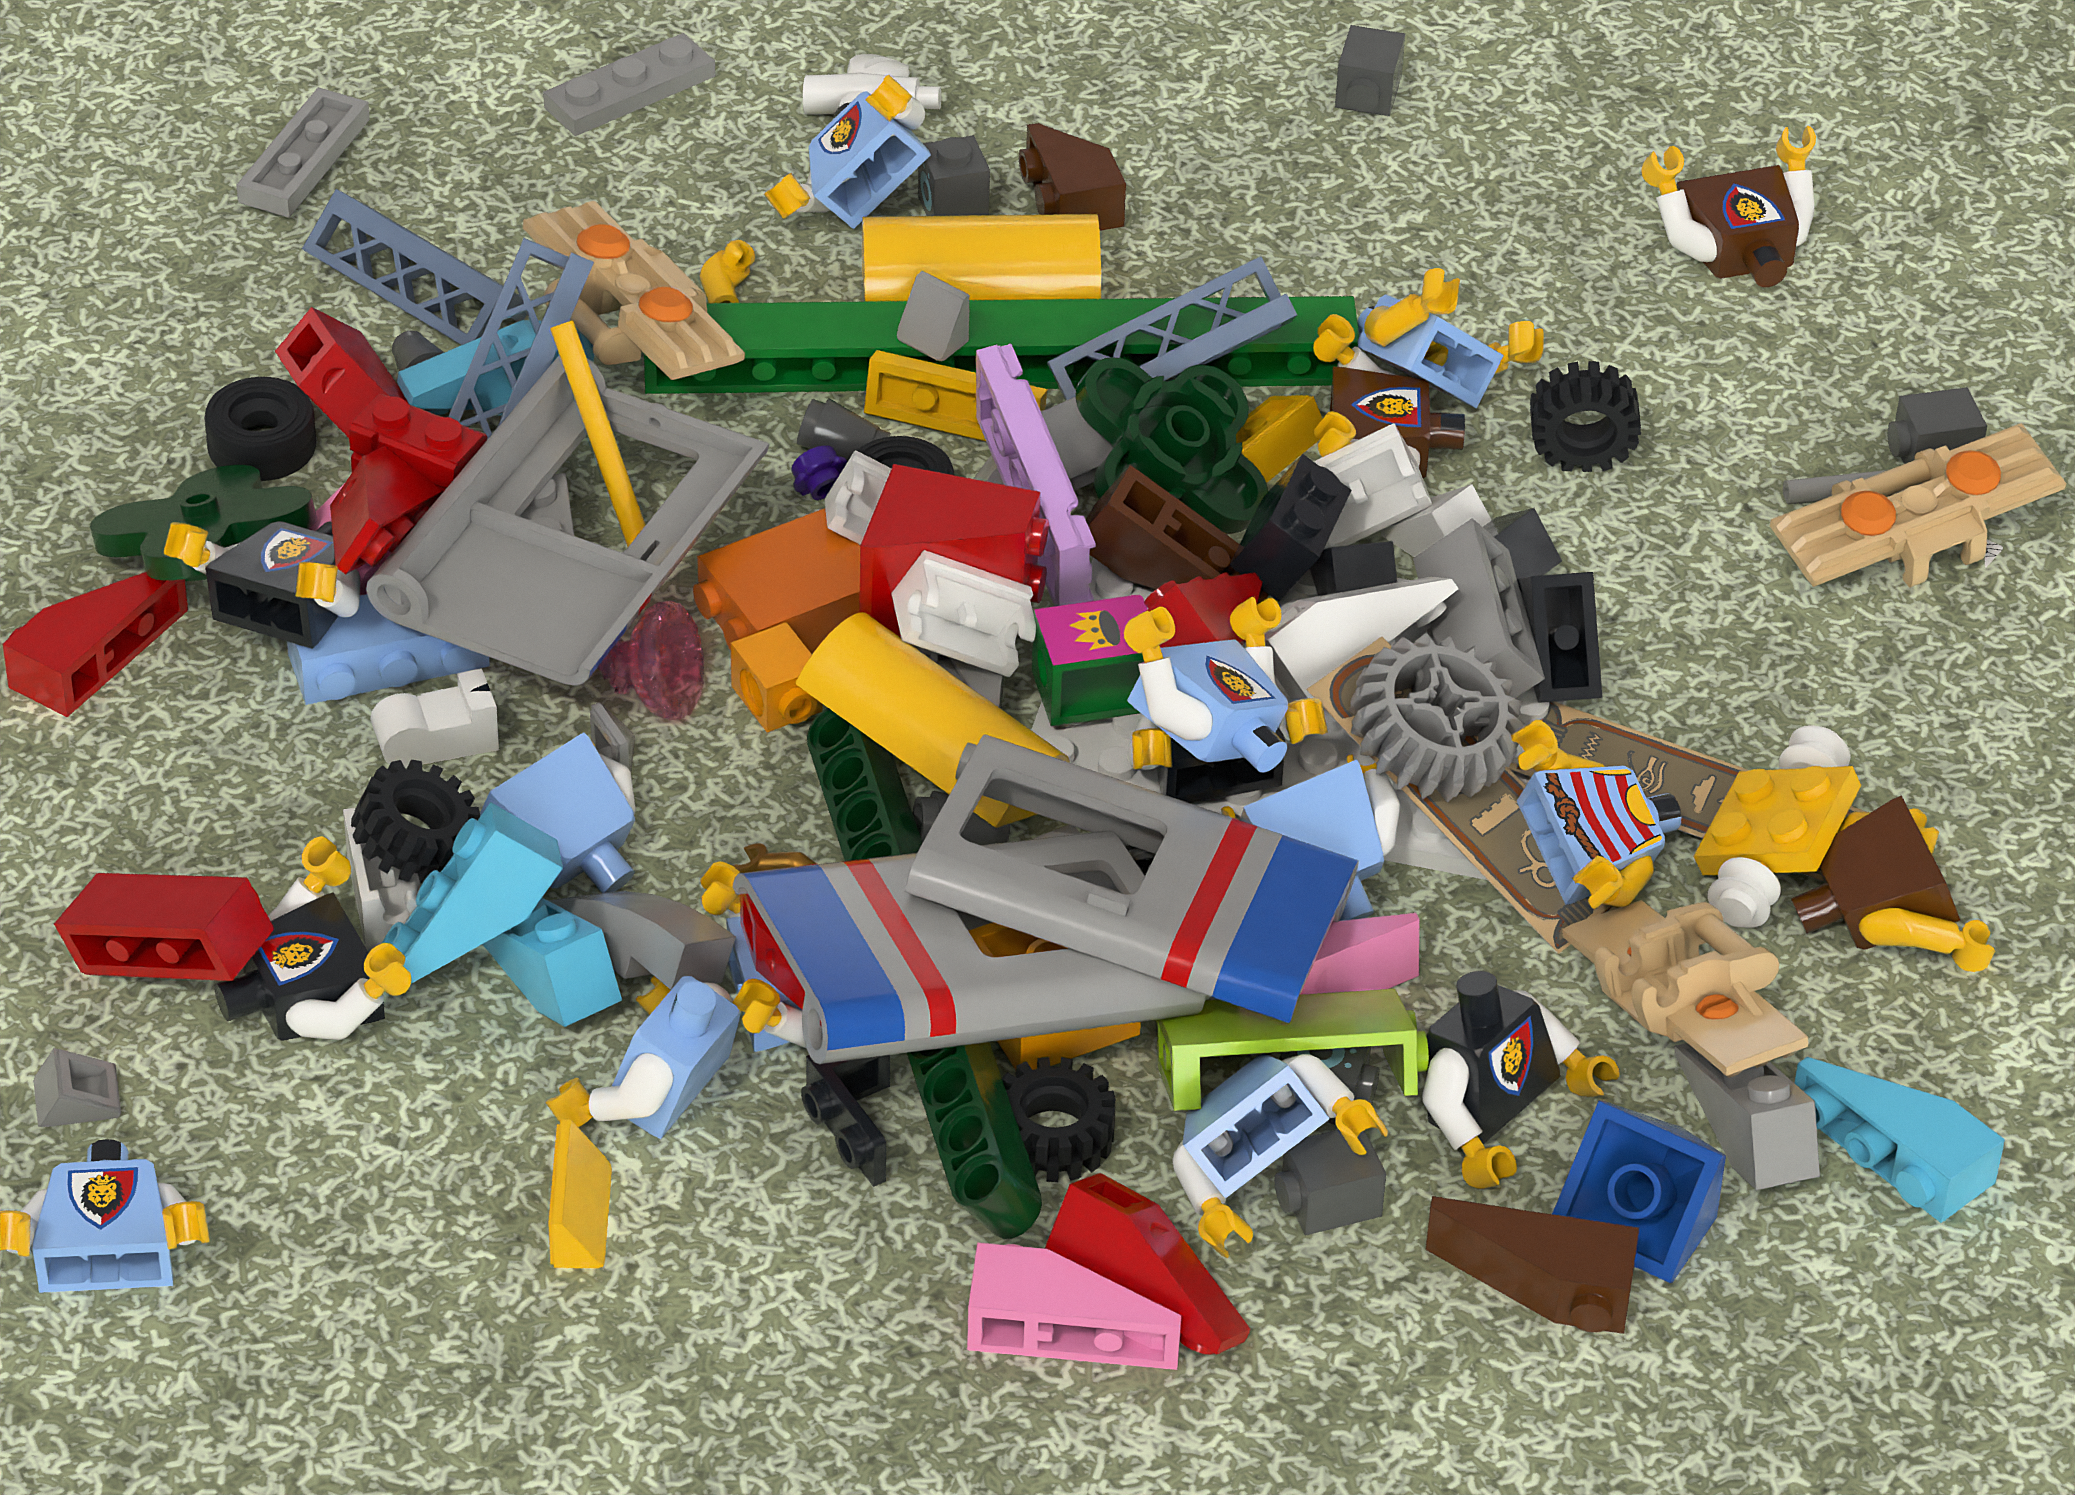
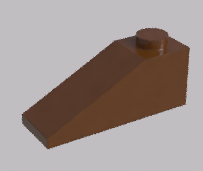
(1156, 537)
(1550, 1263)

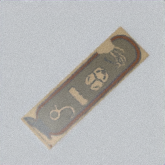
(1483, 827)

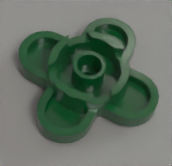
(1175, 436)
(221, 500)

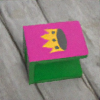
(1084, 660)

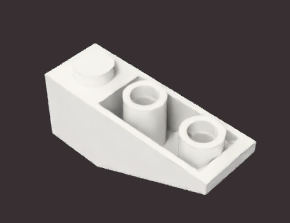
(1332, 628)

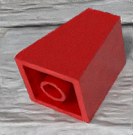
(953, 517)

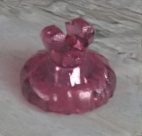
(660, 661)

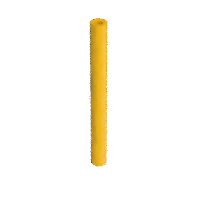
(599, 430)

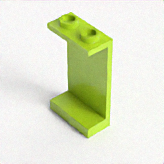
(1317, 1024)

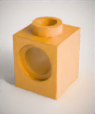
(766, 674)

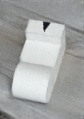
(438, 722)

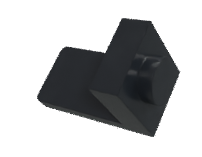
(832, 1099)

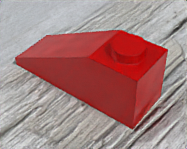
(88, 639)

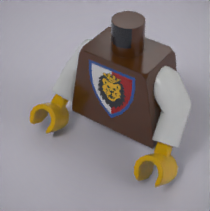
(1738, 218)
(1373, 398)

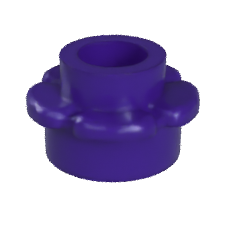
(817, 471)

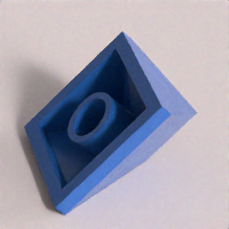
(1647, 1178)

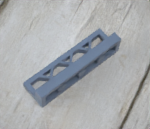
(405, 245)
(543, 348)
(1201, 350)

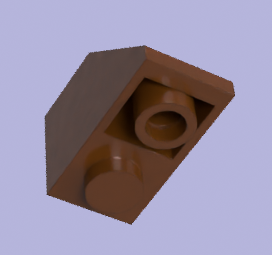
(1073, 176)

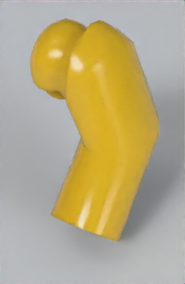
(726, 271)

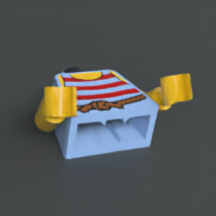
(1436, 351)
(1591, 821)

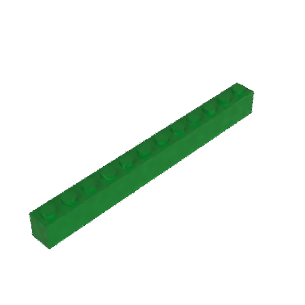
(831, 342)

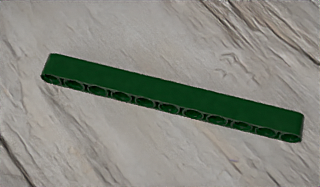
(956, 1084)

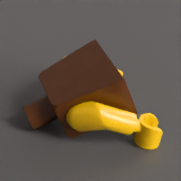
(1891, 888)

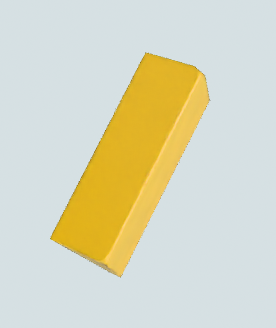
(1279, 432)
(578, 1200)

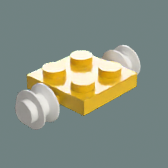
(1777, 824)

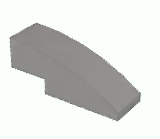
(655, 936)

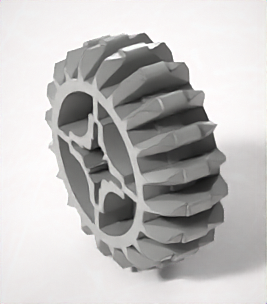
(1424, 732)

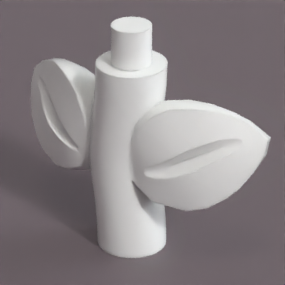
(864, 73)

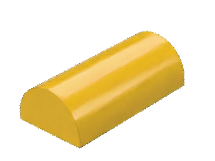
(984, 255)
(911, 705)

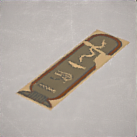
(1659, 765)

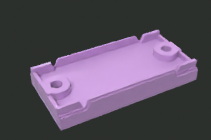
(1031, 461)

